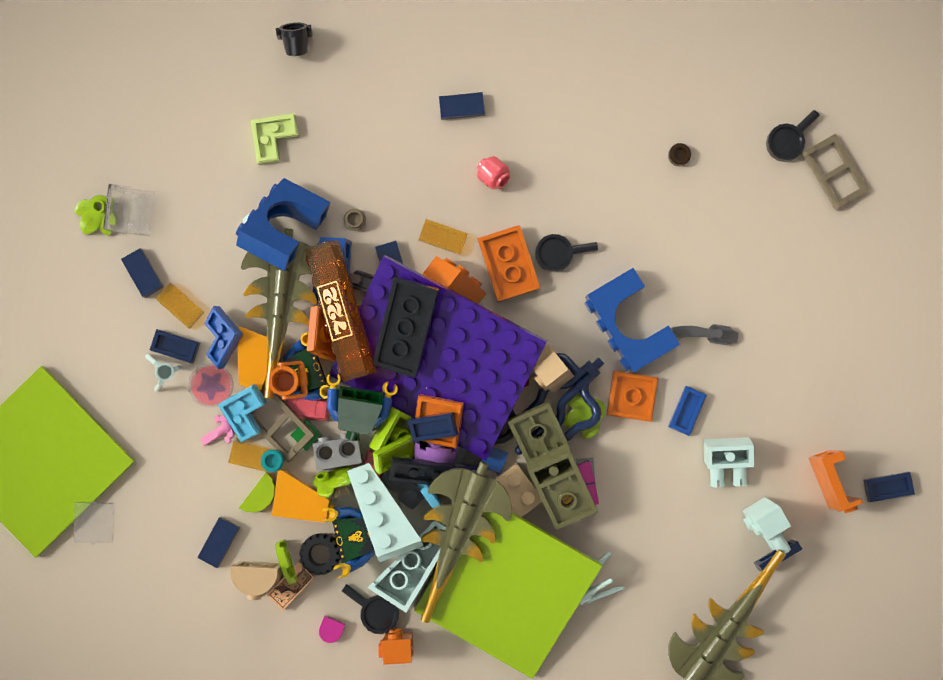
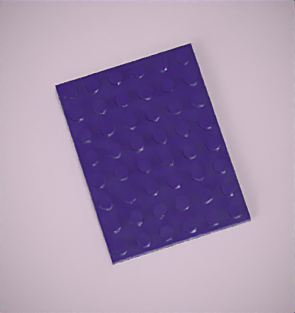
(466, 358)

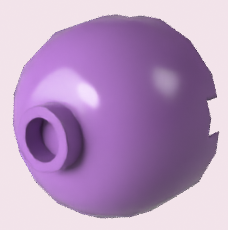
(434, 452)

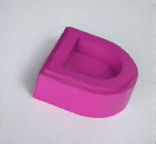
(331, 629)

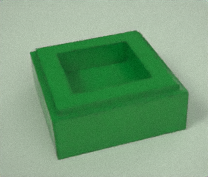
(298, 434)

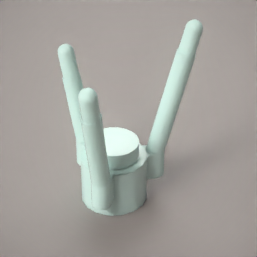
(162, 371)
(591, 594)

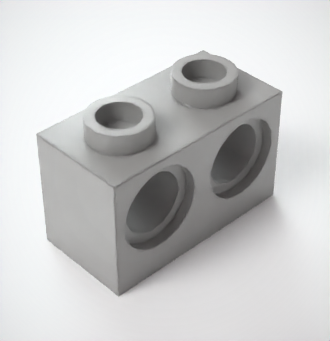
(338, 456)

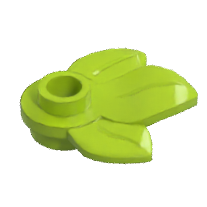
(92, 217)
(582, 412)
(327, 481)

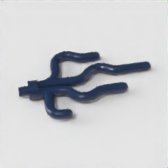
(580, 384)

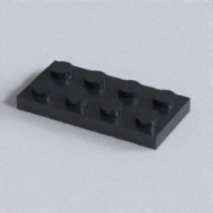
(405, 326)

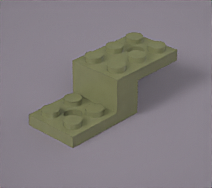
(552, 465)

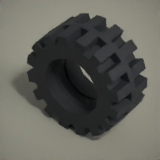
(306, 558)

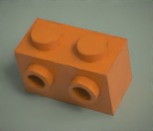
(396, 647)

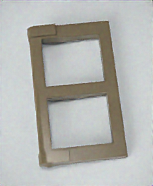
(847, 164)
(289, 413)

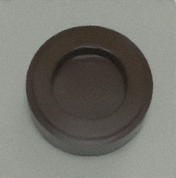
(679, 154)

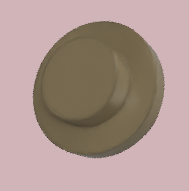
(354, 219)

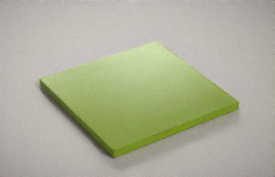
(51, 460)
(517, 595)

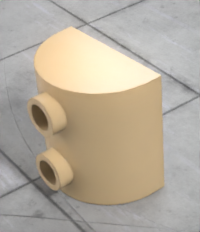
(255, 577)

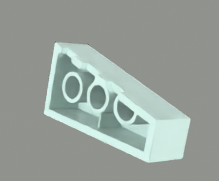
(384, 520)
(409, 573)

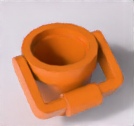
(285, 380)

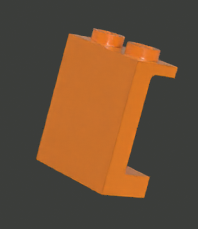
(830, 483)

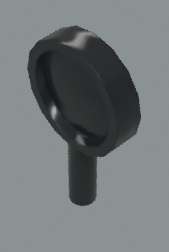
(787, 140)
(555, 252)
(376, 612)

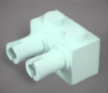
(728, 453)
(768, 521)

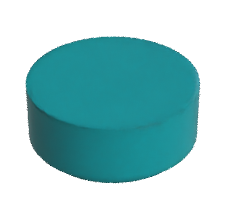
(272, 460)

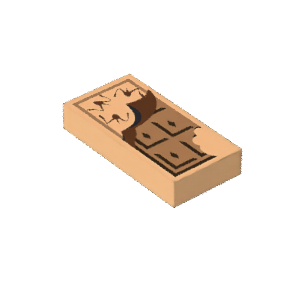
(284, 593)

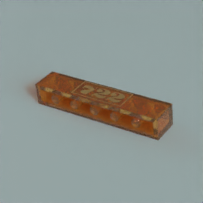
(340, 310)

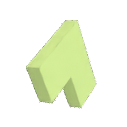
(267, 132)

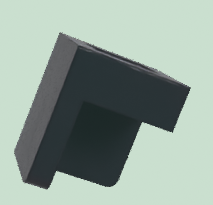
(467, 458)

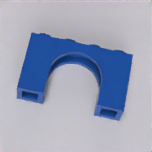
(284, 200)
(604, 303)

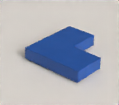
(226, 335)

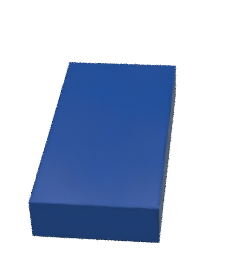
(687, 410)

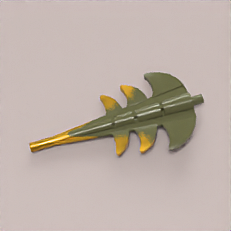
(281, 291)
(471, 496)
(719, 640)

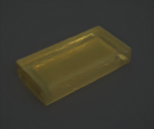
(443, 237)
(180, 305)
(247, 455)

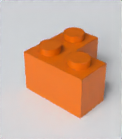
(455, 278)

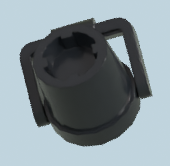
(294, 37)

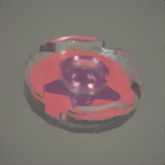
(210, 385)

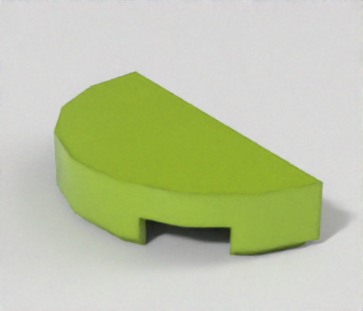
(260, 496)
(285, 561)

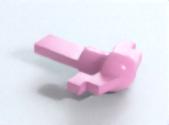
(222, 429)

